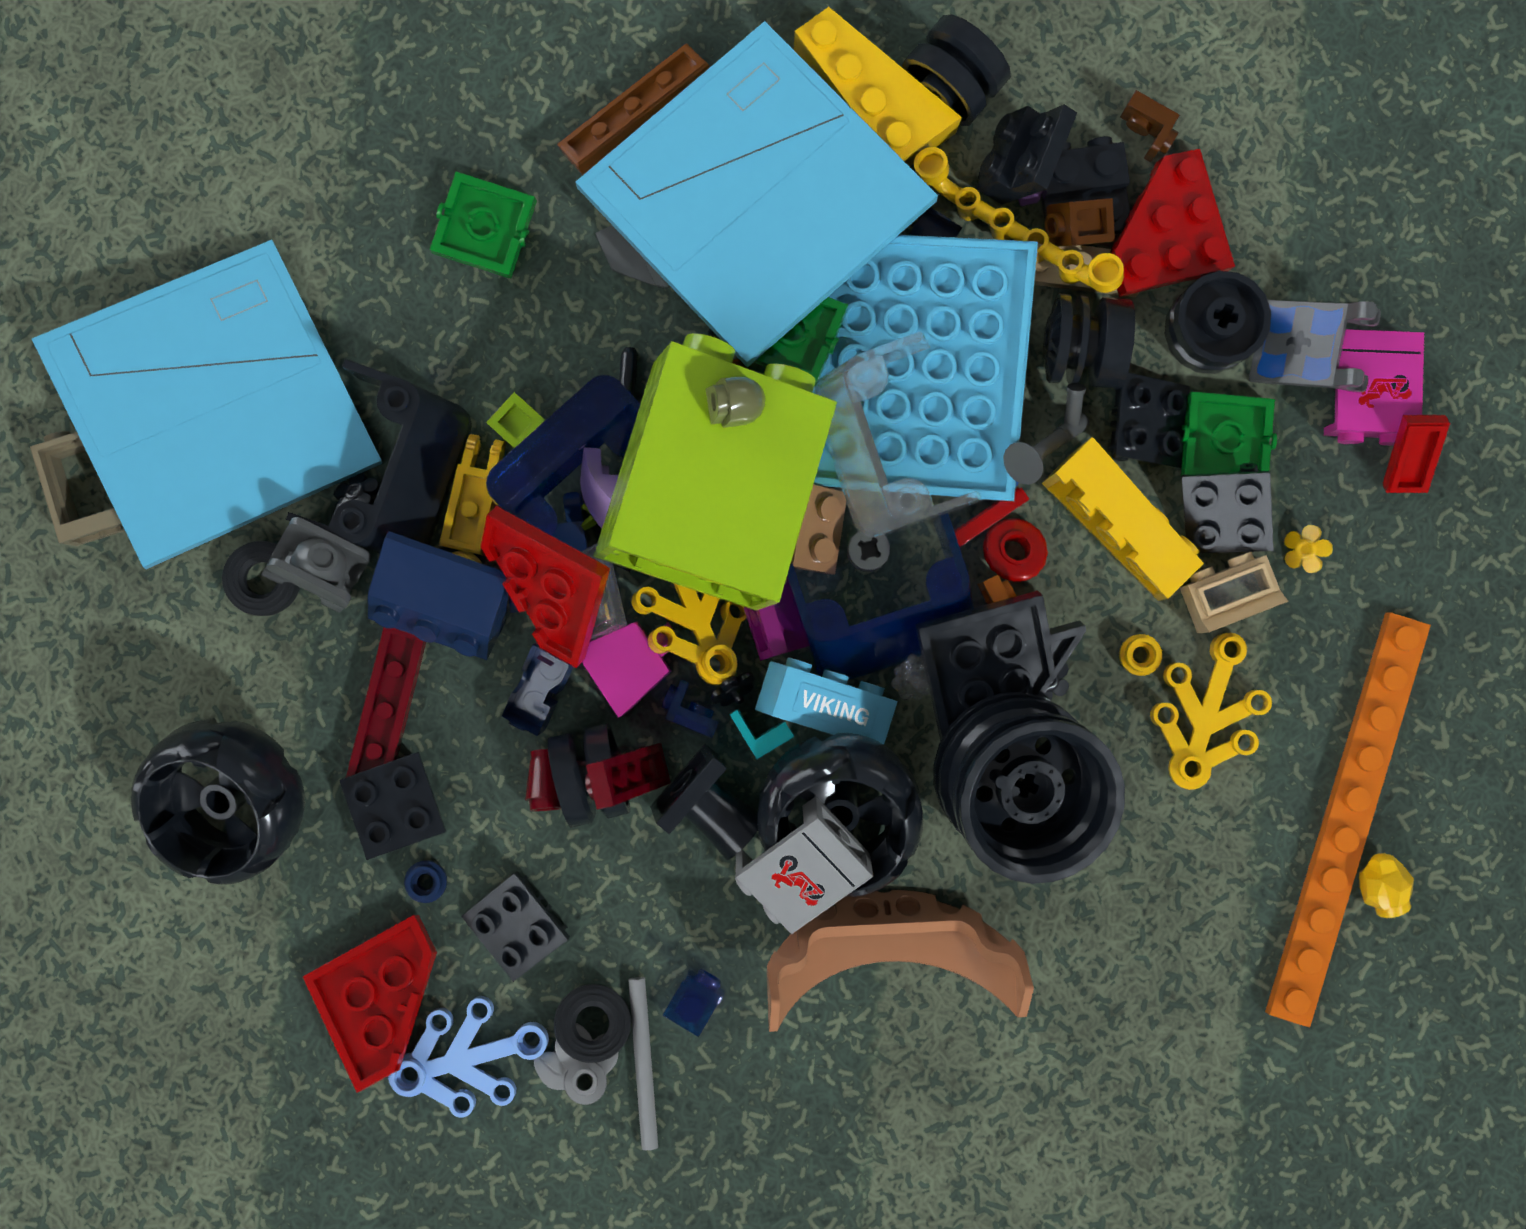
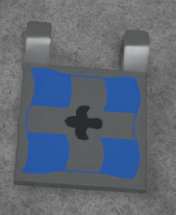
(1308, 344)

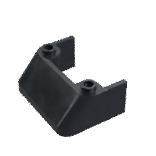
(418, 470)

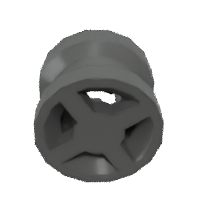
(858, 552)

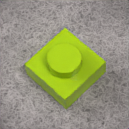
(515, 420)

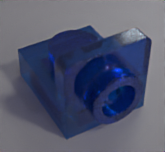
(695, 717)
(695, 1001)

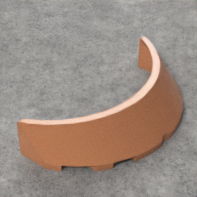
(892, 929)

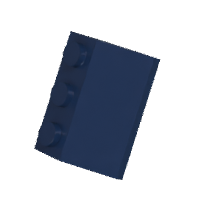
(438, 596)

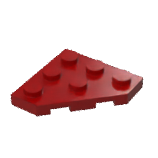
(1173, 228)
(548, 581)
(374, 999)

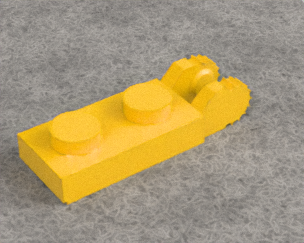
(469, 499)

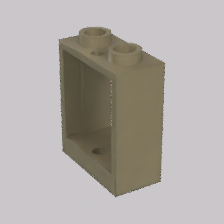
(67, 525)

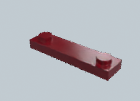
(387, 700)
(626, 776)

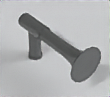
(1025, 461)

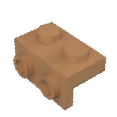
(820, 531)

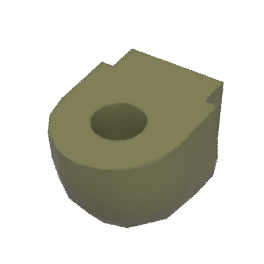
(735, 401)

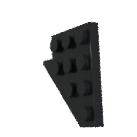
(992, 653)

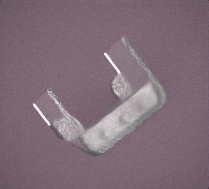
(872, 502)

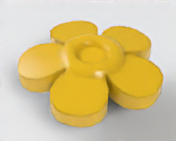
(1307, 549)

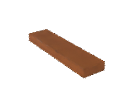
(632, 109)

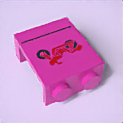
(1394, 386)

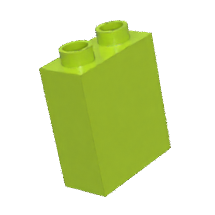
(713, 500)

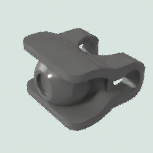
(317, 563)

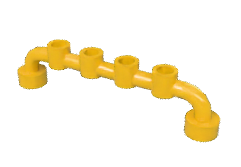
(1104, 271)

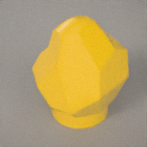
(1386, 886)

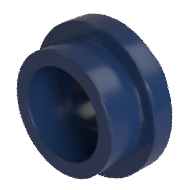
(413, 885)

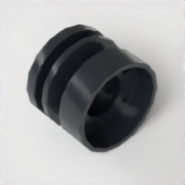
(1097, 342)

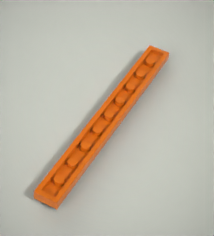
(1347, 819)

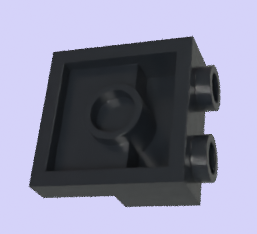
(1024, 153)
(1092, 174)

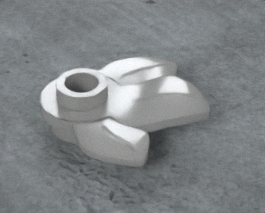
(562, 1072)

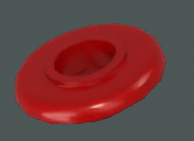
(1028, 537)

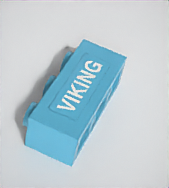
(825, 701)

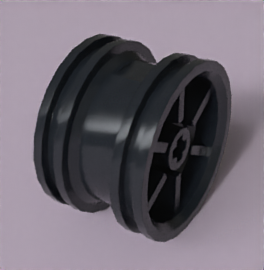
(1081, 811)

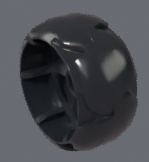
(249, 771)
(831, 774)

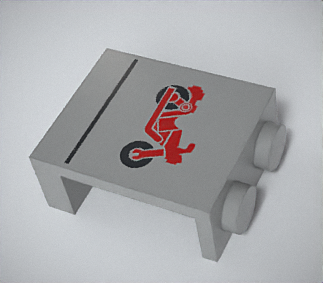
(805, 869)

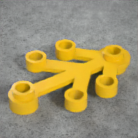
(696, 616)
(1206, 716)

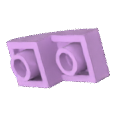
(596, 484)

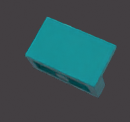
(767, 740)

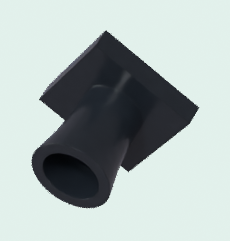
(707, 805)

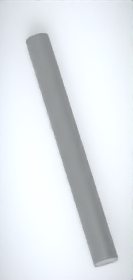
(643, 1063)

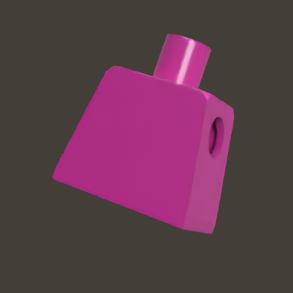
(626, 666)

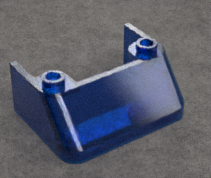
(592, 417)
(890, 637)

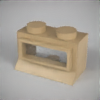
(1232, 593)

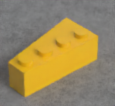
(875, 86)
(1123, 520)

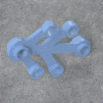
(461, 1060)

